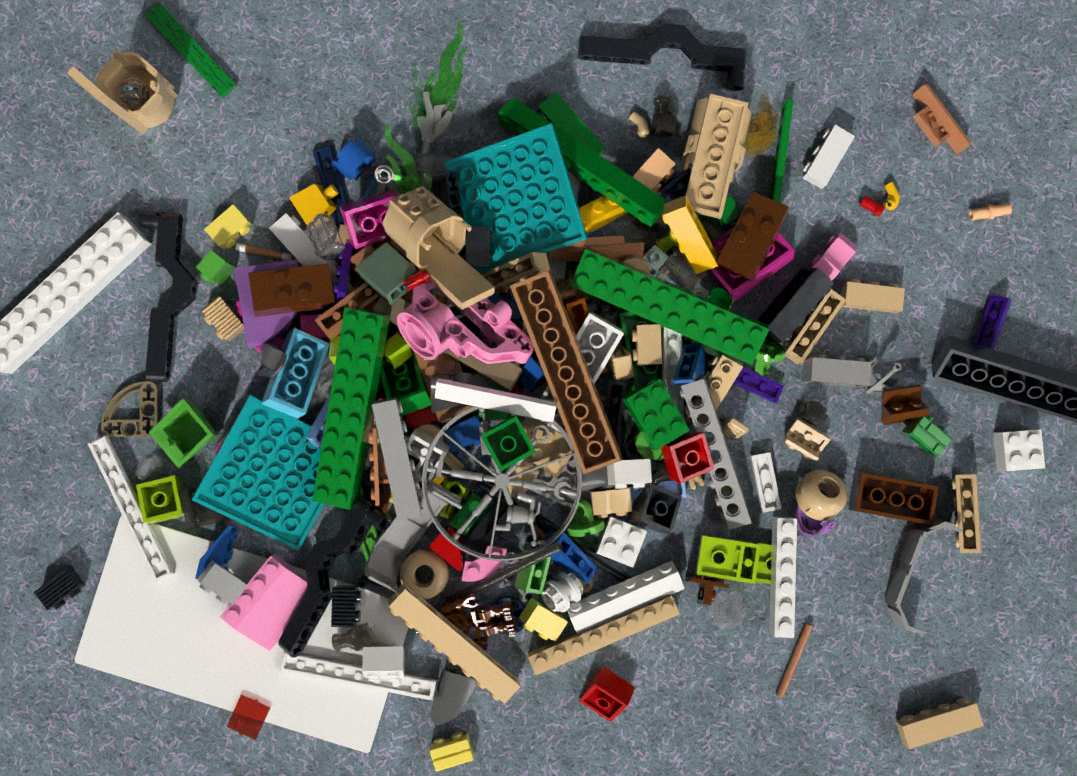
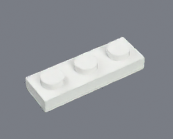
(765, 482)

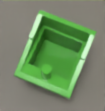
(184, 432)

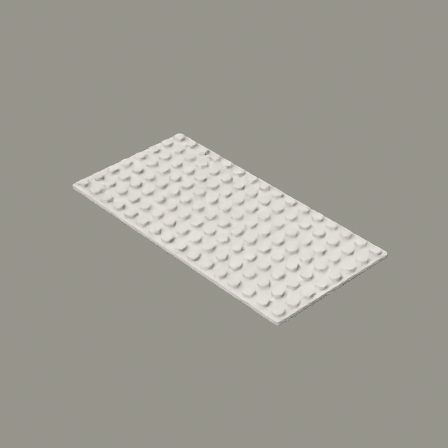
(178, 643)

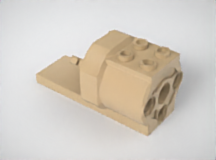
(130, 64)
(714, 151)
(430, 239)

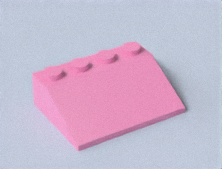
(267, 602)

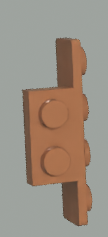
(937, 121)
(379, 472)

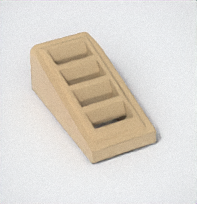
(734, 429)

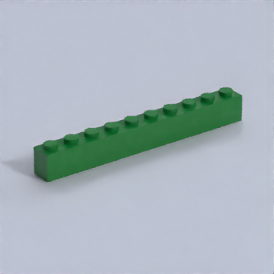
(589, 165)

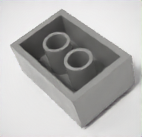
(836, 371)

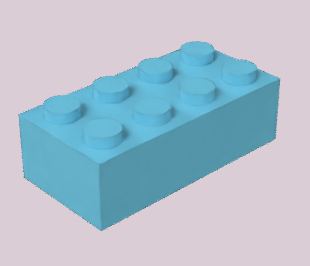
(294, 384)

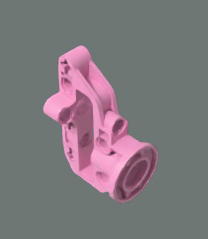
(429, 329)

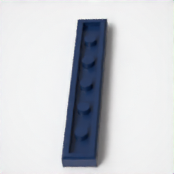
(330, 175)

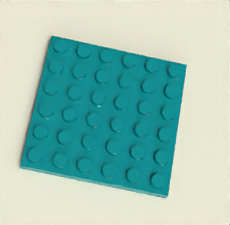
(521, 195)
(265, 475)

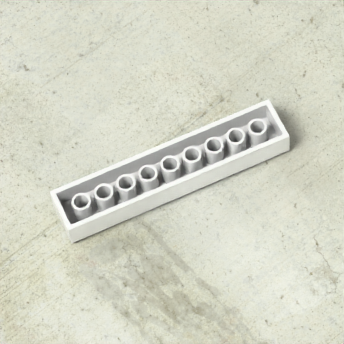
(68, 290)

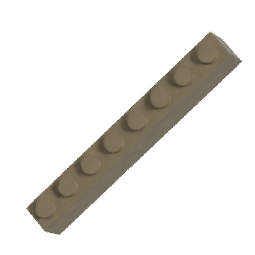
(503, 374)

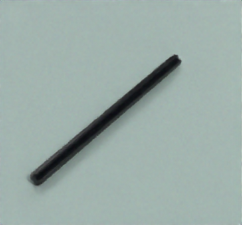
(549, 526)

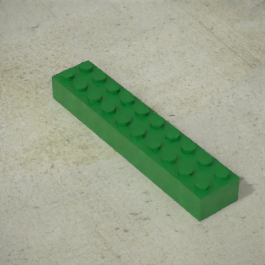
(669, 305)
(350, 406)

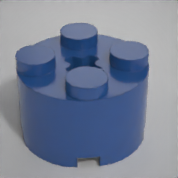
(354, 158)

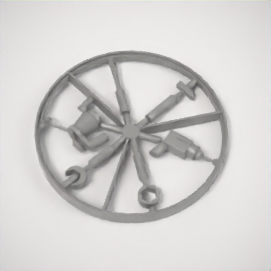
(514, 513)

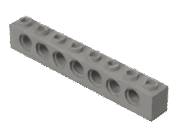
(733, 517)

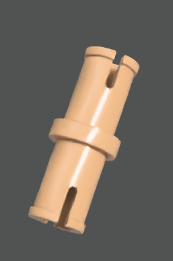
(990, 211)

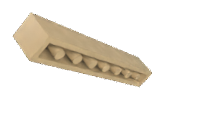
(600, 636)
(453, 642)

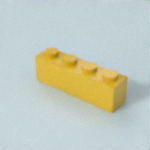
(600, 213)
(690, 235)

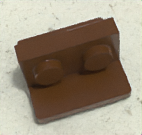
(902, 404)
(706, 593)

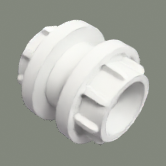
(562, 592)

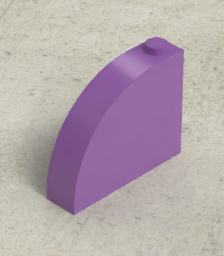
(262, 328)

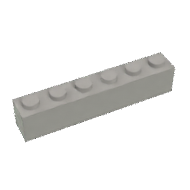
(396, 458)

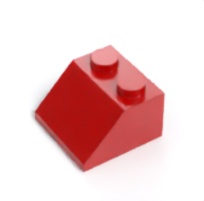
(687, 457)
(447, 550)
(607, 694)

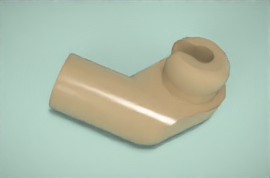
(642, 124)

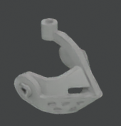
(877, 386)

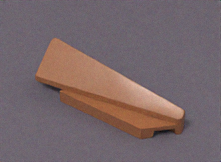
(609, 245)

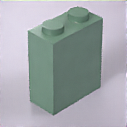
(385, 272)

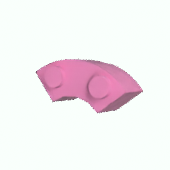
(835, 255)
(481, 568)

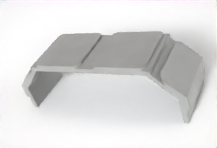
(402, 535)
(903, 572)

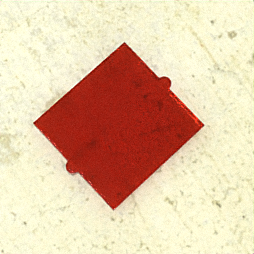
(248, 717)

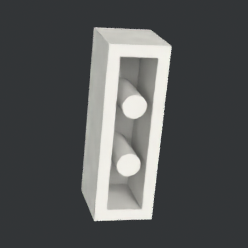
(827, 156)

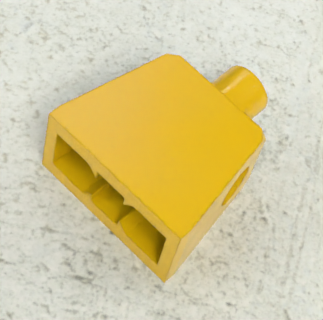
(314, 201)

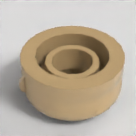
(813, 502)
(435, 562)

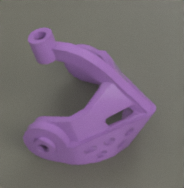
(814, 527)

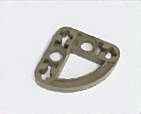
(140, 425)

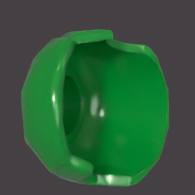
(720, 296)

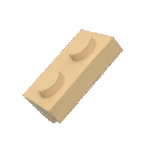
(806, 439)

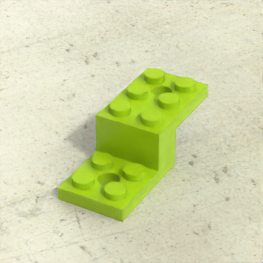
(742, 560)

